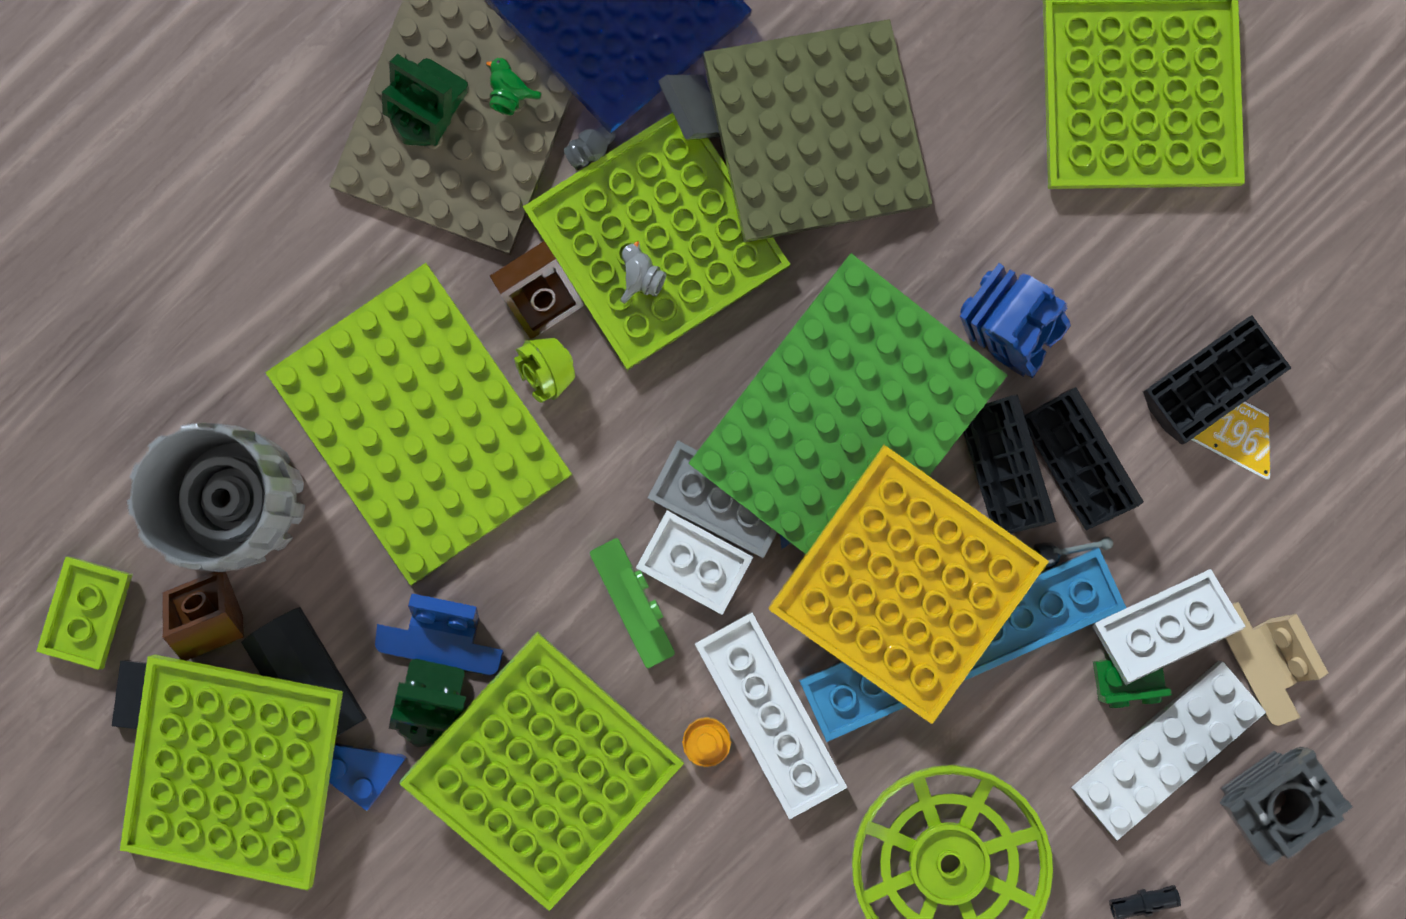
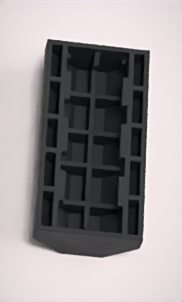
(1215, 381)
(1082, 459)
(1008, 467)
(293, 652)

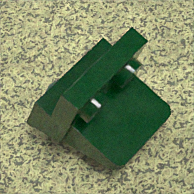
(421, 99)
(427, 702)

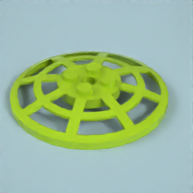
(957, 840)

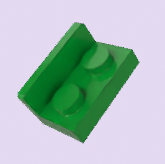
(1113, 690)

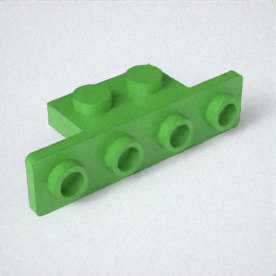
(635, 608)

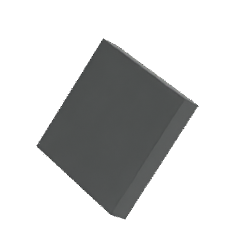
(691, 105)

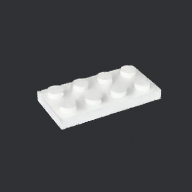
(1168, 626)

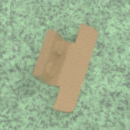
(1274, 659)

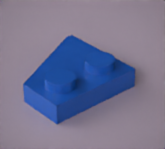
(362, 772)

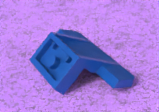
(440, 634)

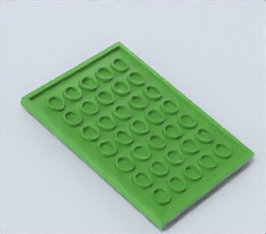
(842, 384)

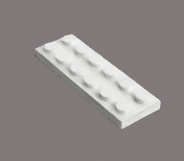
(770, 715)
(1168, 750)

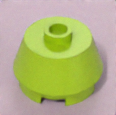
(545, 367)

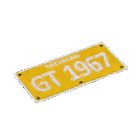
(1241, 438)

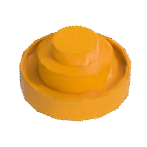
(706, 741)

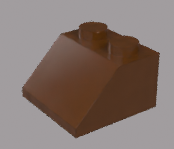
(537, 290)
(201, 616)

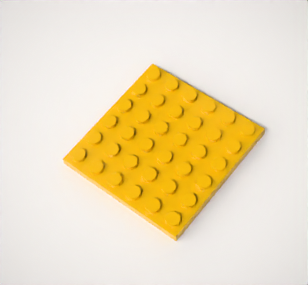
(908, 584)

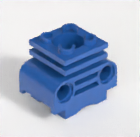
(1015, 319)

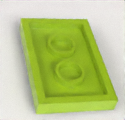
(84, 613)

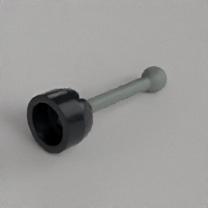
(1053, 553)

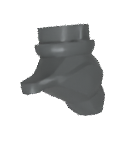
(588, 147)

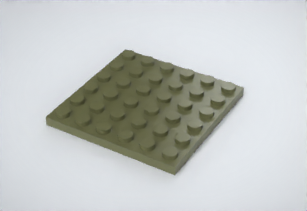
(816, 130)

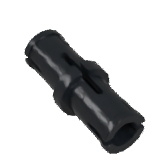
(1145, 902)

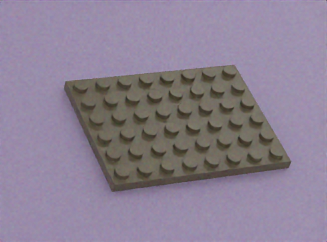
(485, 159)

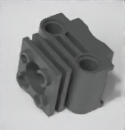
(1309, 810)

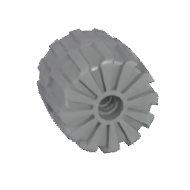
(181, 492)

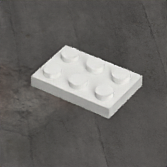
(694, 562)

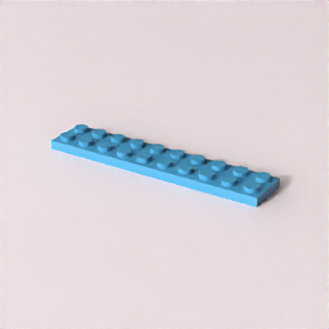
(1053, 607)

